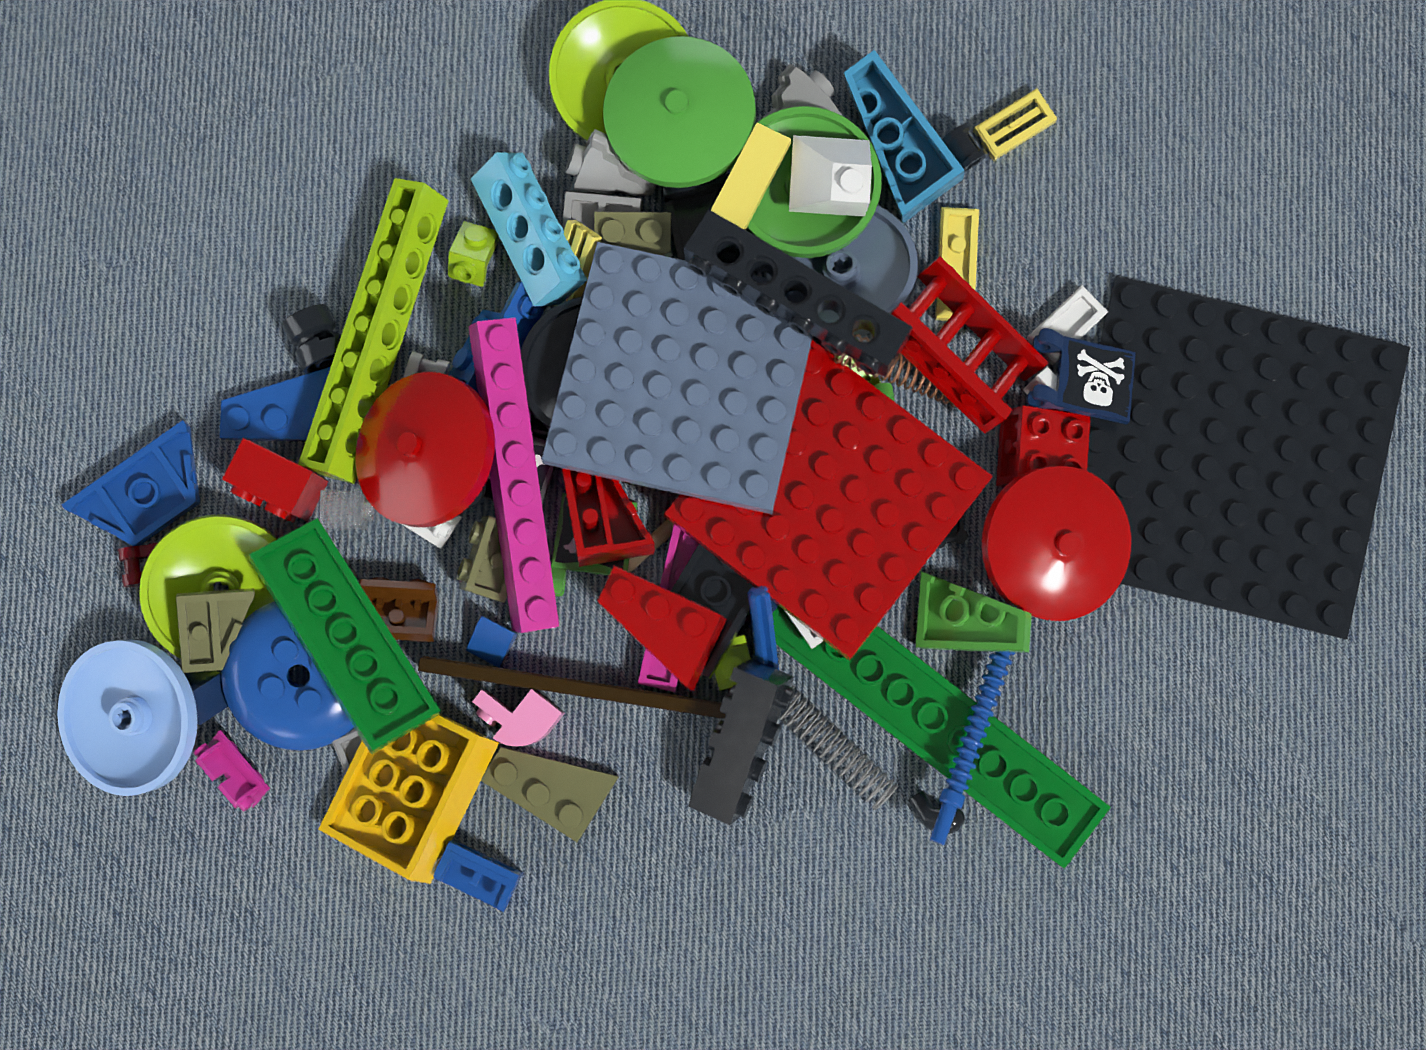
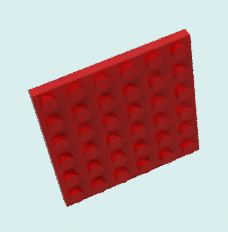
(853, 512)

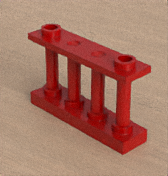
(944, 367)

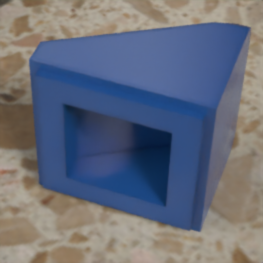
(491, 641)

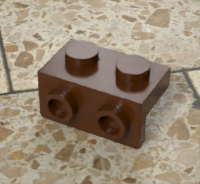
(405, 606)

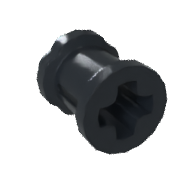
(964, 147)

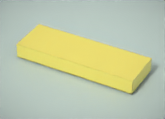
(751, 175)
(958, 248)

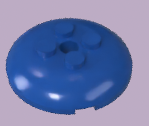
(264, 695)

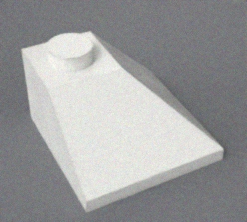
(830, 176)

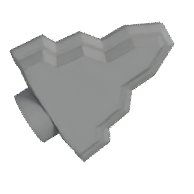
(802, 90)
(601, 172)

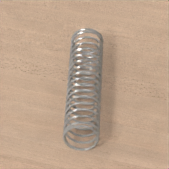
(890, 789)

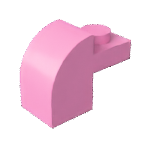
(523, 726)

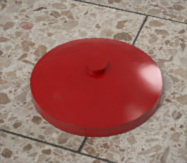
(425, 449)
(1056, 542)

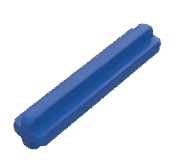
(763, 626)

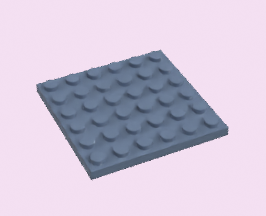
(677, 383)

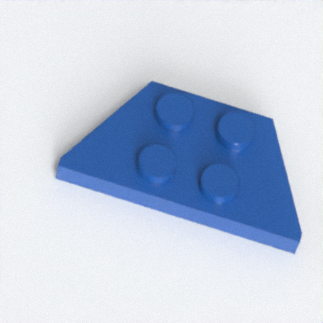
(143, 490)

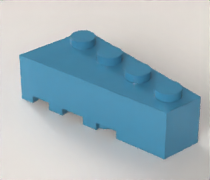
(908, 148)

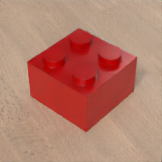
(266, 476)

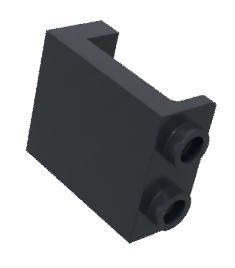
(688, 209)

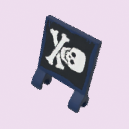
(1090, 378)

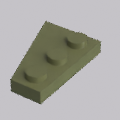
(550, 789)

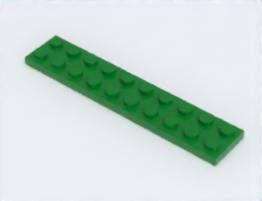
(930, 718)

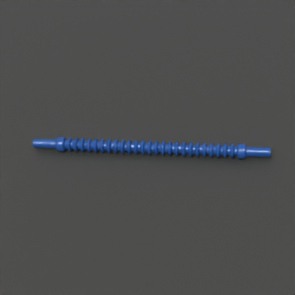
(952, 796)

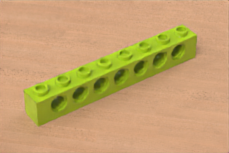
(374, 326)

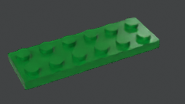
(344, 635)

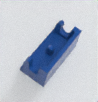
(477, 874)

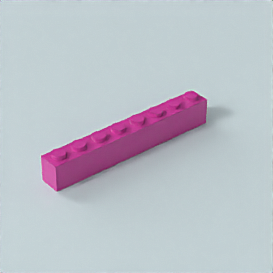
(514, 476)

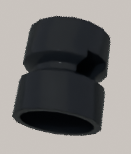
(314, 335)

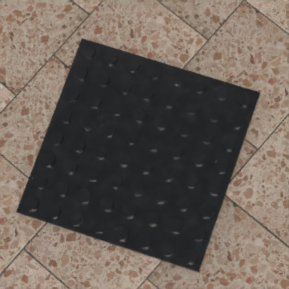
(1247, 454)

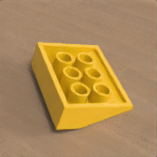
(410, 796)

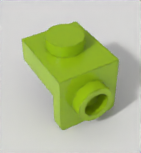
(472, 253)

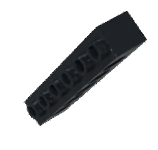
(718, 235)

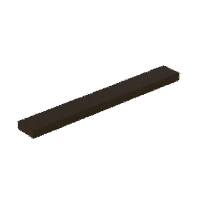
(571, 687)

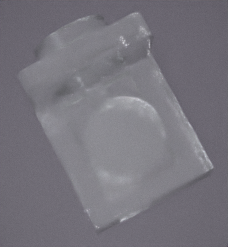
(345, 510)

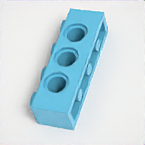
(528, 229)

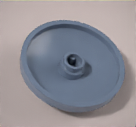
(875, 266)

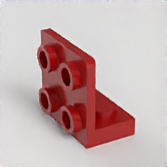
(1040, 439)

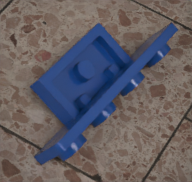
(517, 306)

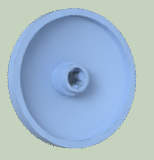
(127, 717)

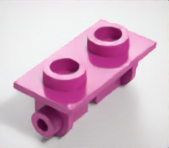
(243, 783)

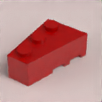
(603, 520)
(664, 623)

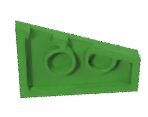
(968, 621)

